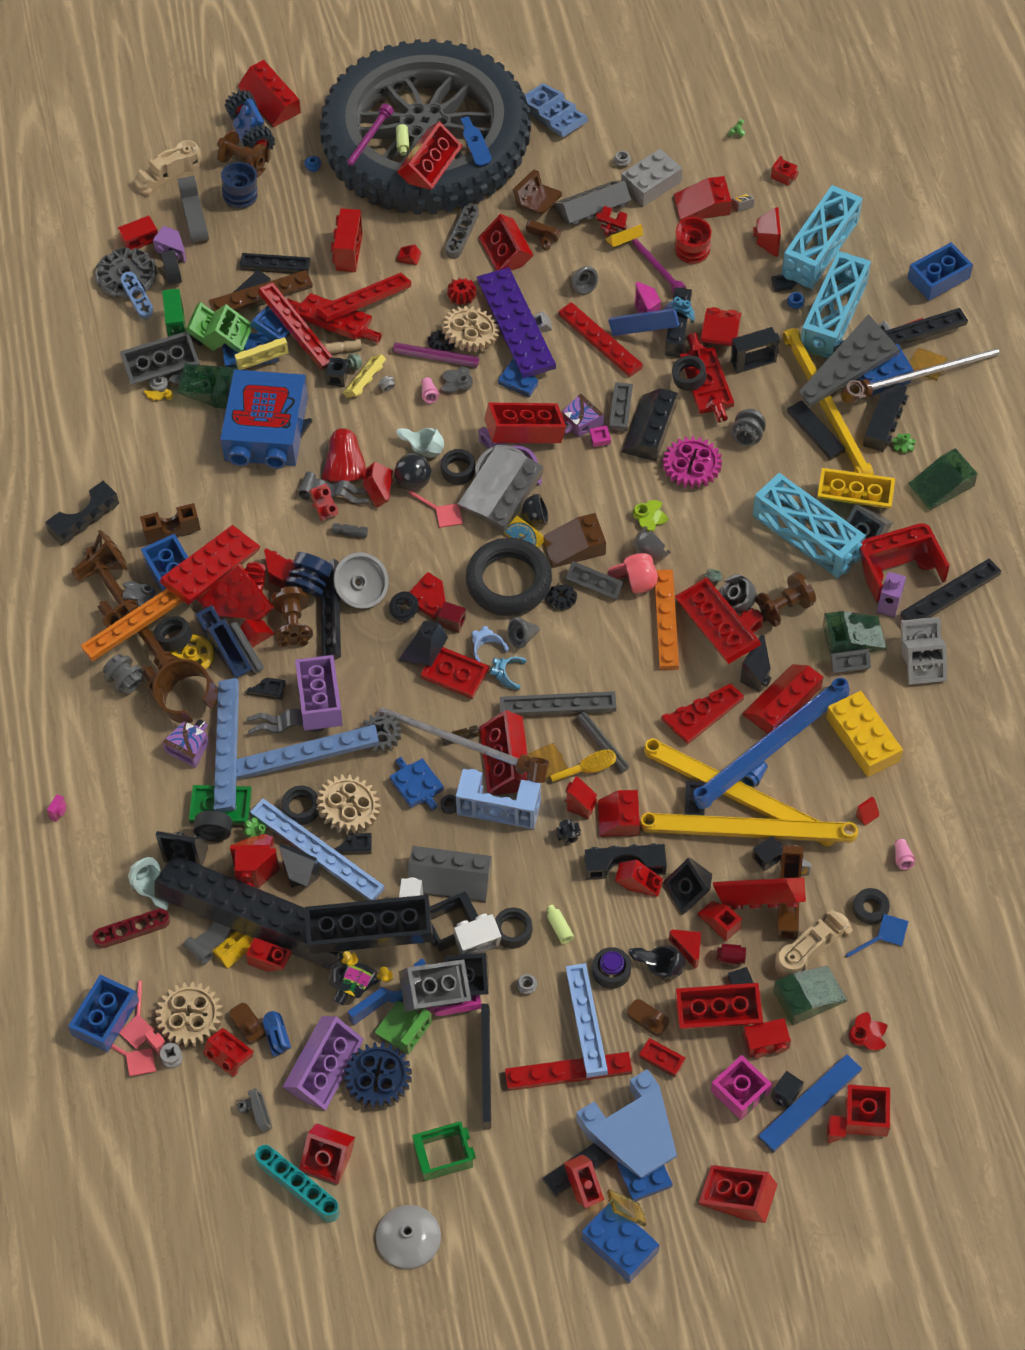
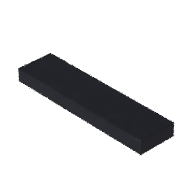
(274, 263)
(816, 430)

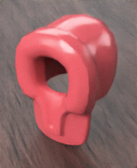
(639, 570)

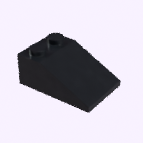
(185, 846)

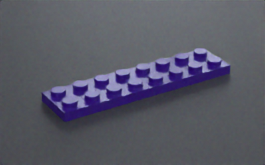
(516, 323)

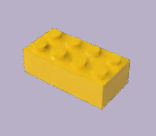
(864, 733)

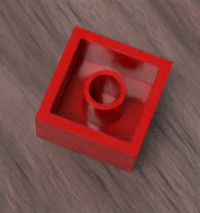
(867, 1110)

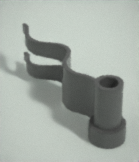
(310, 482)
(287, 719)
(204, 943)

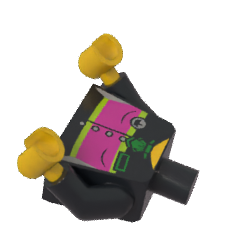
(354, 977)

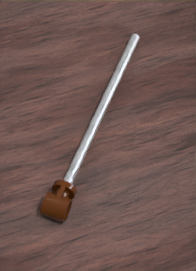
(864, 389)
(535, 766)

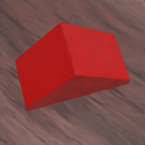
(256, 631)
(688, 944)

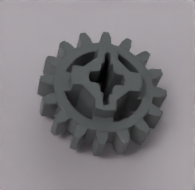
(383, 728)

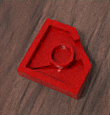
(429, 594)

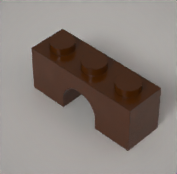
(181, 523)

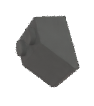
(868, 521)

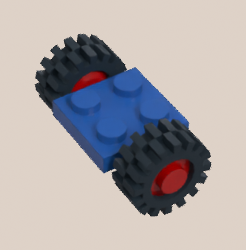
(248, 120)

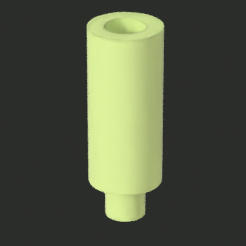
(402, 139)
(559, 925)

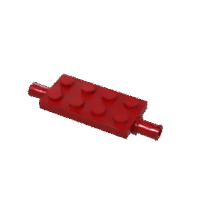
(351, 325)
(715, 392)

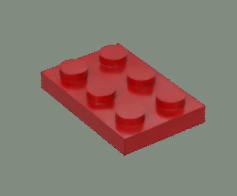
(456, 673)

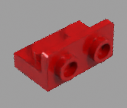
(227, 1051)

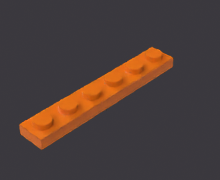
(666, 621)
(130, 624)

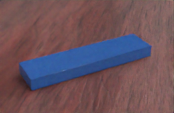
(643, 322)

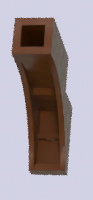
(788, 917)

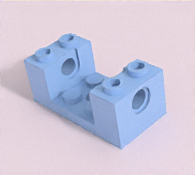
(484, 806)

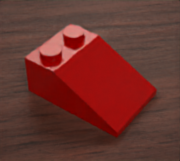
(704, 199)
(739, 1192)

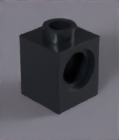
(337, 372)
(767, 853)
(787, 1090)

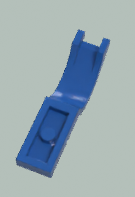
(376, 1000)

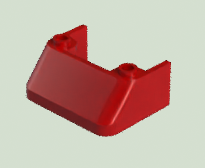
(900, 547)

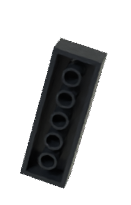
(368, 924)

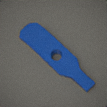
(478, 148)

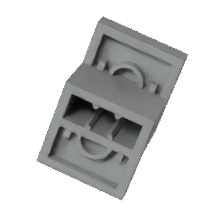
(924, 650)

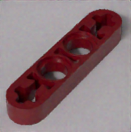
(130, 925)

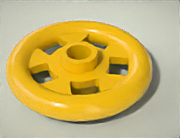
(202, 642)

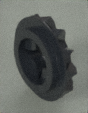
(435, 343)
(401, 598)
(562, 603)

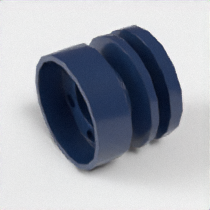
(239, 185)
(310, 571)

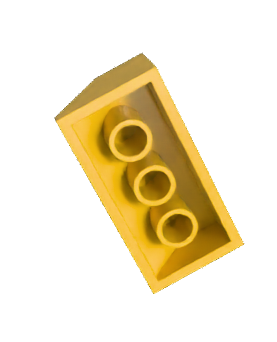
(856, 488)

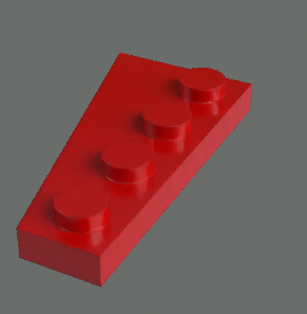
(697, 717)

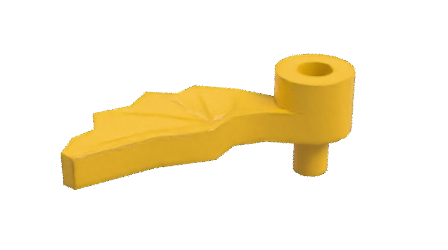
(156, 395)

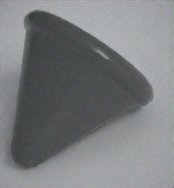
(584, 280)
(521, 631)

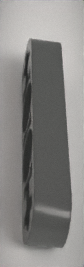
(460, 230)

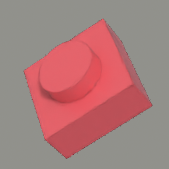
(154, 1040)

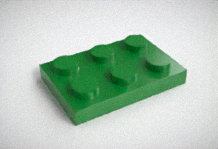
(203, 800)

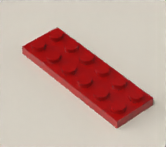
(209, 564)
(717, 620)

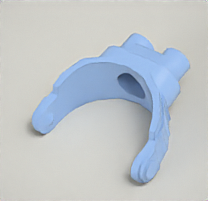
(486, 636)

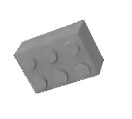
(652, 177)

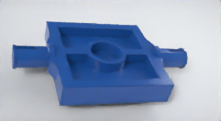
(416, 783)

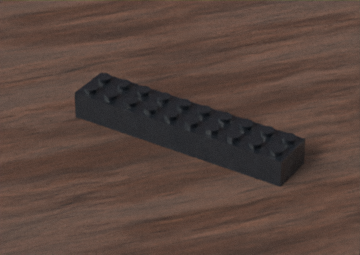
(237, 906)

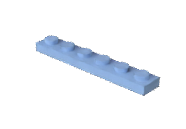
(586, 1020)

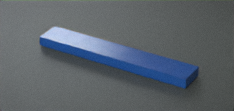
(810, 1103)

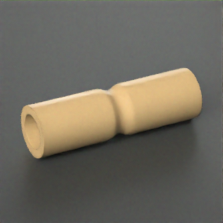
(339, 347)

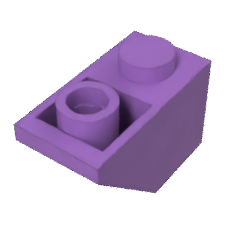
(168, 240)

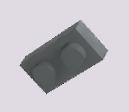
(850, 660)

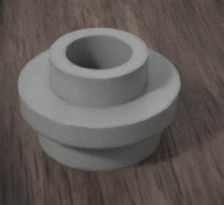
(622, 158)
(386, 383)
(156, 386)
(527, 978)

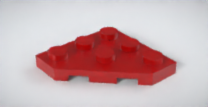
(237, 596)

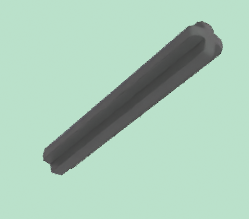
(601, 740)

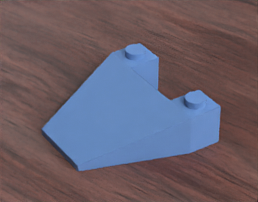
(635, 1134)

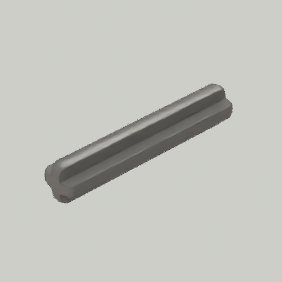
(246, 648)

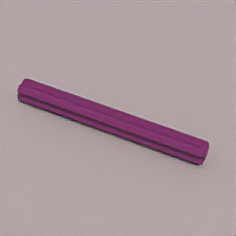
(434, 354)

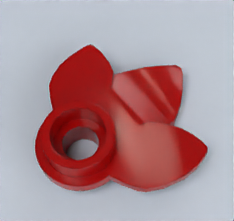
(870, 1030)

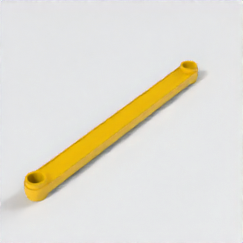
(793, 339)
(739, 792)
(749, 827)

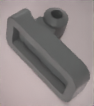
(257, 1104)

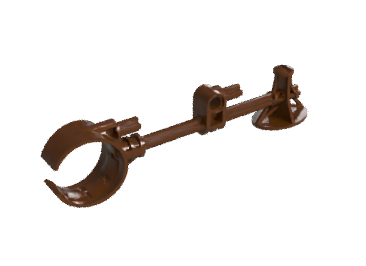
(170, 667)

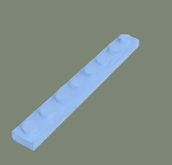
(310, 844)

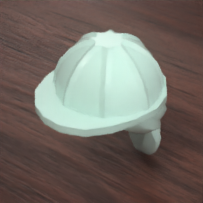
(425, 442)
(142, 879)

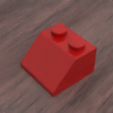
(720, 326)
(619, 814)
(256, 865)
(326, 1153)

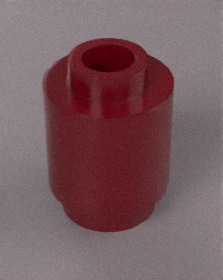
(731, 954)

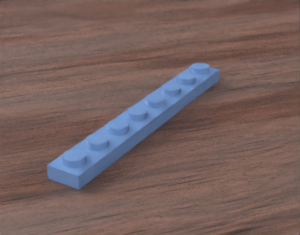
(226, 745)
(307, 752)

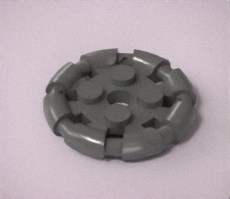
(120, 261)

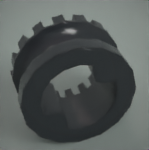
(449, 810)

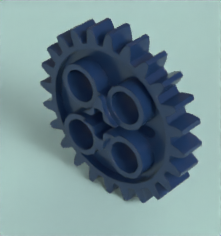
(359, 1073)

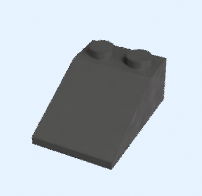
(434, 985)

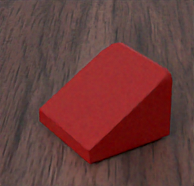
(409, 254)
(867, 811)
(836, 1128)

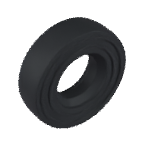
(870, 894)

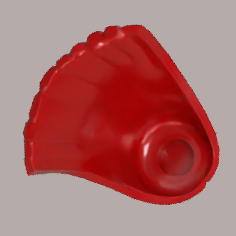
(344, 457)

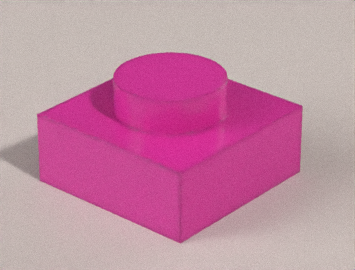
(600, 436)
(57, 808)

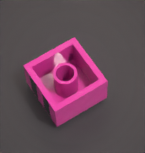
(741, 1087)

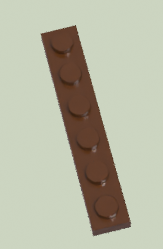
(250, 297)

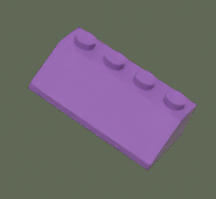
(323, 1062)

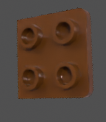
(534, 195)

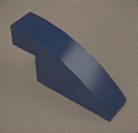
(223, 641)

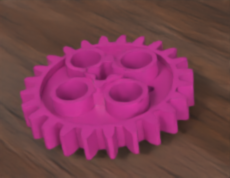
(681, 455)

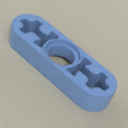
(136, 287)

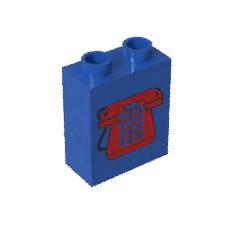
(264, 418)

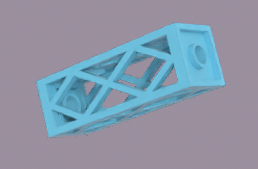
(798, 265)
(854, 274)
(765, 506)

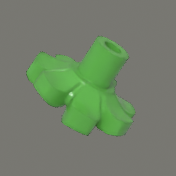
(737, 129)
(903, 443)
(253, 827)

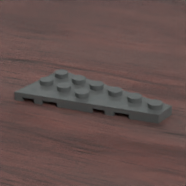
(857, 355)

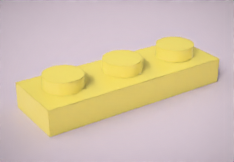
(261, 353)
(364, 377)

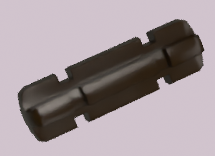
(465, 733)

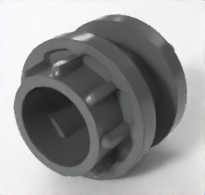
(748, 427)
(126, 677)

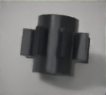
(568, 831)

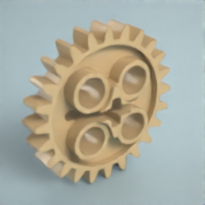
(470, 329)
(348, 804)
(191, 997)

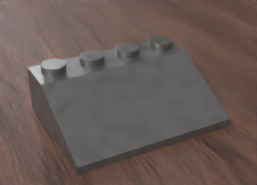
(501, 487)

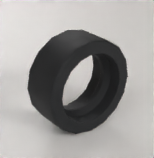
(171, 267)
(685, 362)
(458, 455)
(176, 642)
(300, 791)
(212, 825)
(517, 913)
(609, 982)

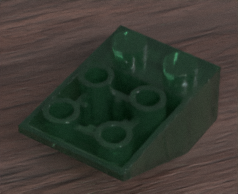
(206, 384)
(944, 479)
(852, 631)

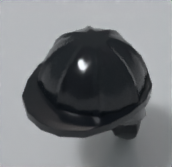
(662, 961)

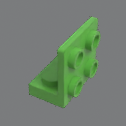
(404, 1028)

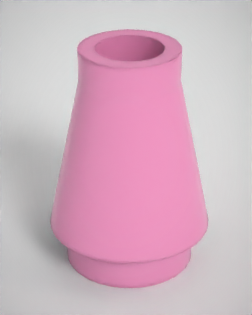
(429, 391)
(904, 856)

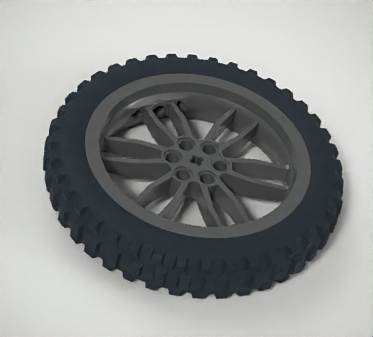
(425, 66)

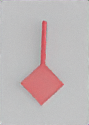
(447, 515)
(135, 1029)
(138, 1061)

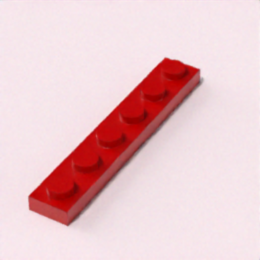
(363, 297)
(295, 325)
(600, 339)
(563, 1072)

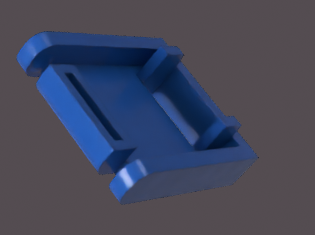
(269, 325)

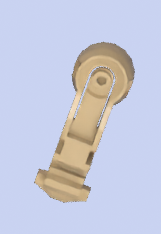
(171, 162)
(811, 944)

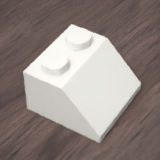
(477, 935)

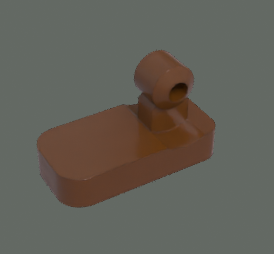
(548, 232)
(648, 1017)
(247, 1023)

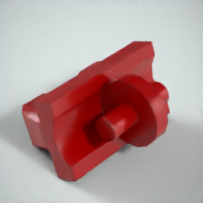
(619, 222)
(323, 502)

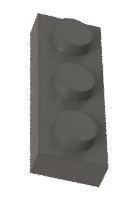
(621, 406)
(595, 580)

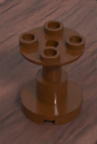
(255, 157)
(796, 593)
(291, 603)

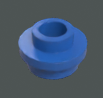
(313, 163)
(795, 300)

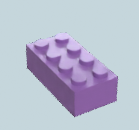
(318, 692)

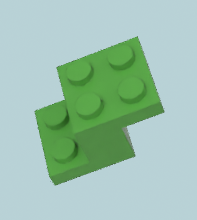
(219, 327)

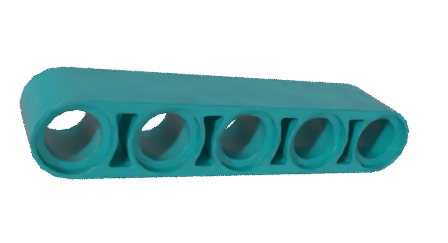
(301, 1192)

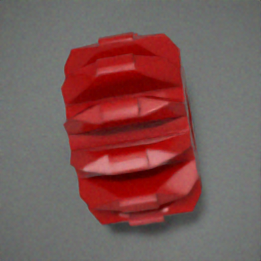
(461, 291)
(257, 573)

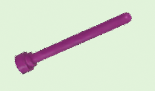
(385, 112)
(674, 283)

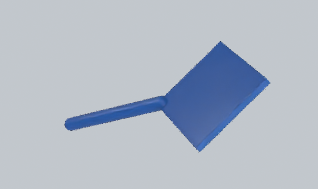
(891, 930)

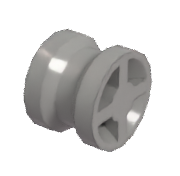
(173, 1060)

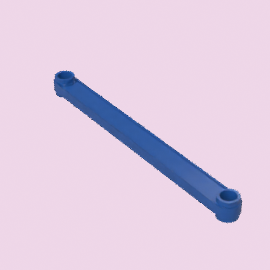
(770, 743)

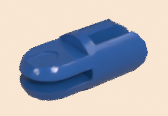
(276, 1033)

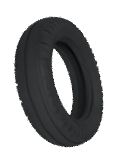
(512, 604)

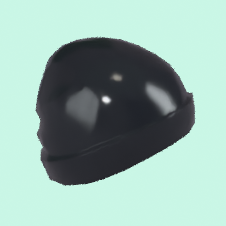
(535, 511)

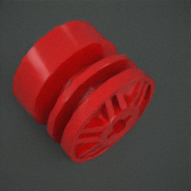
(693, 240)

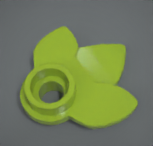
(652, 514)

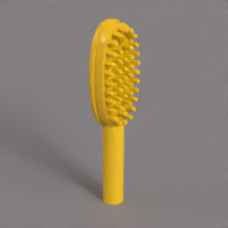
(590, 764)

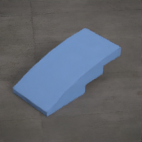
(554, 110)

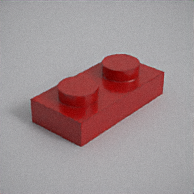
(662, 1057)

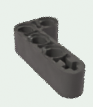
(193, 209)

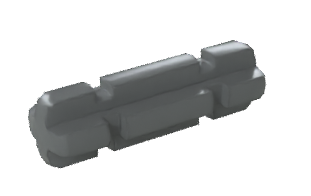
(350, 530)

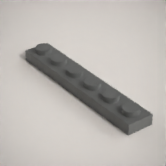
(559, 703)

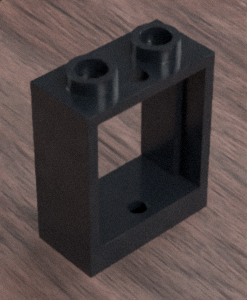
(747, 361)
(448, 905)

